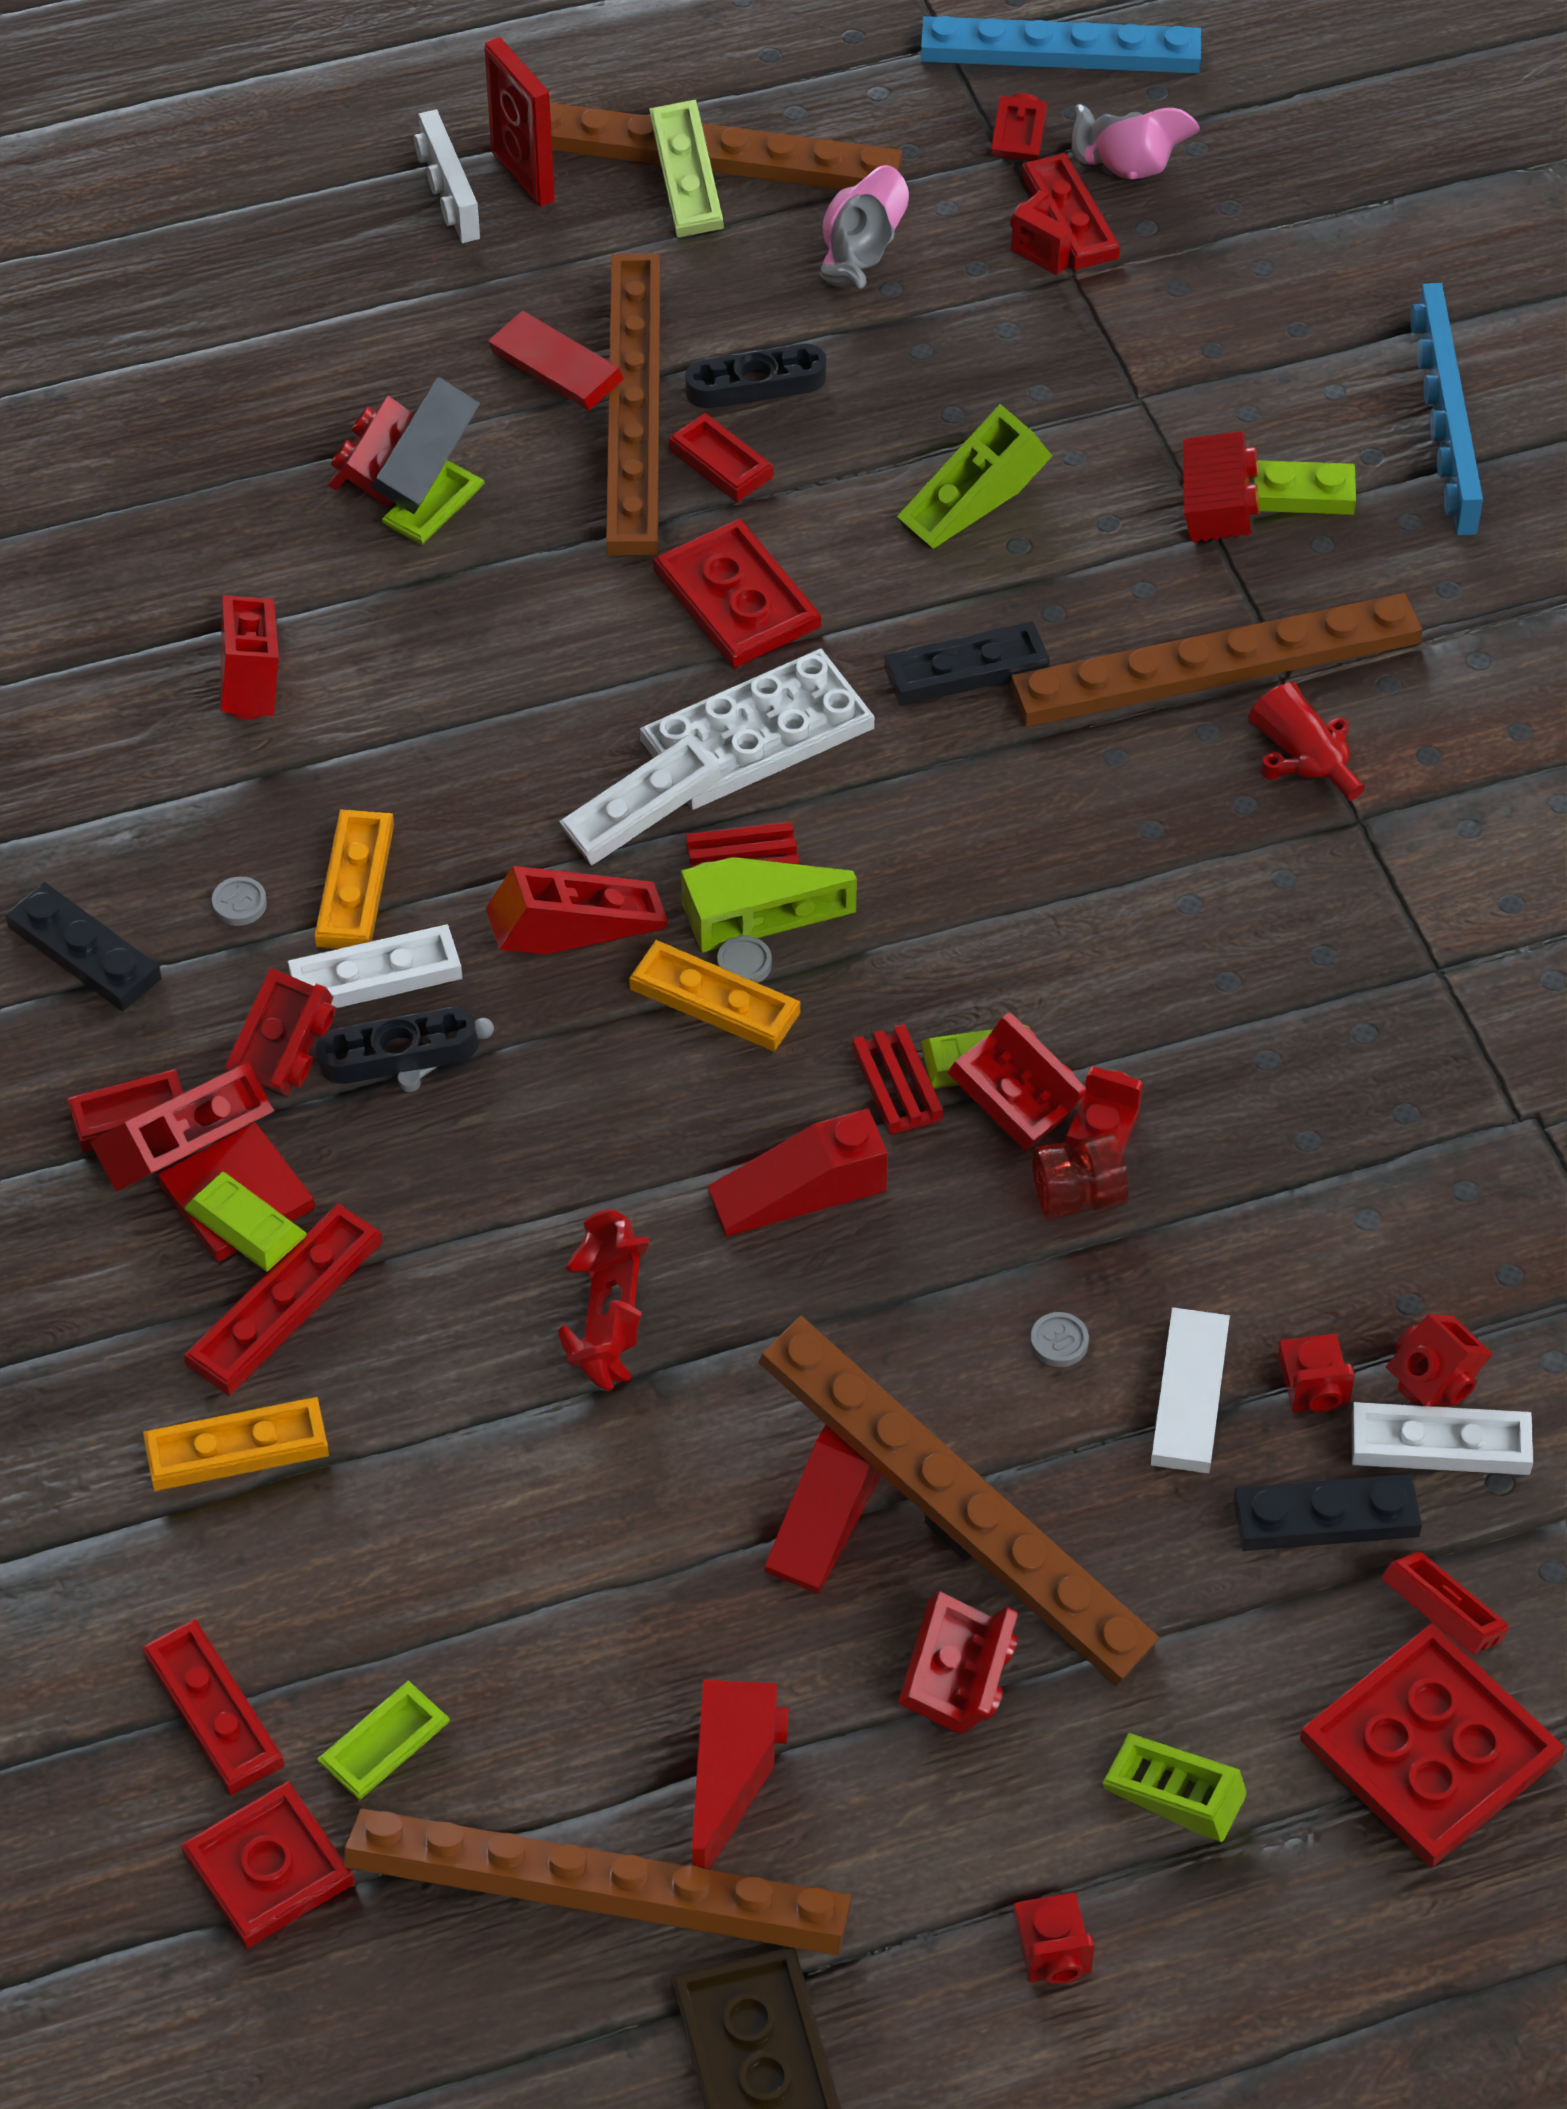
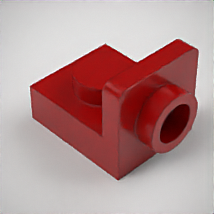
(1019, 127)
(1039, 236)
(1108, 1106)
(1315, 1373)
(1054, 1939)

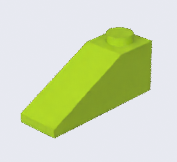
(977, 478)
(761, 898)

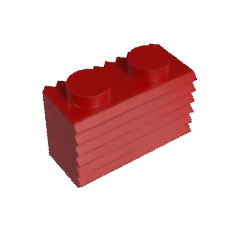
(1218, 486)

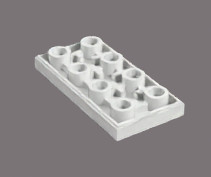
(766, 723)

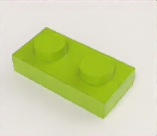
(1306, 487)

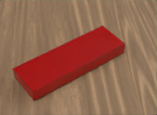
(1073, 207)
(556, 360)
(213, 1707)

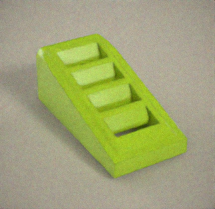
(1192, 1813)

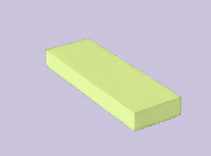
(686, 168)

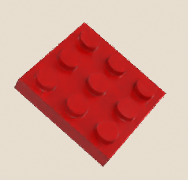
(1432, 1744)

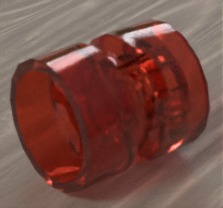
(1079, 1176)

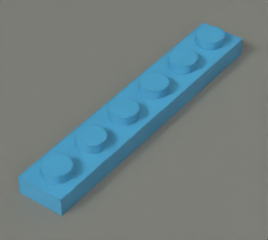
(1061, 44)
(1449, 419)

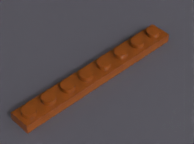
(729, 148)
(634, 406)
(1215, 659)
(958, 1500)
(598, 1881)

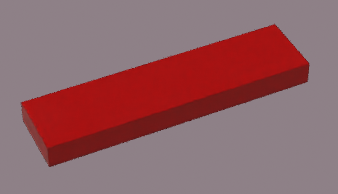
(283, 1299)

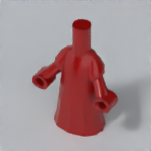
(1303, 735)

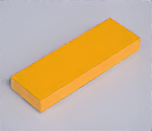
(354, 879)
(715, 995)
(235, 1444)

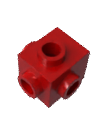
(1438, 1361)

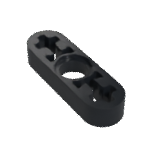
(720, 369)
(438, 1052)

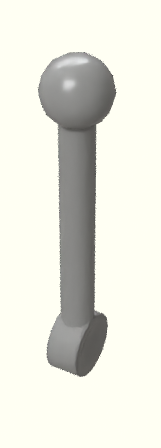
(411, 1080)

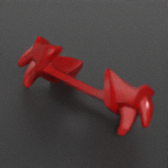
(611, 1259)

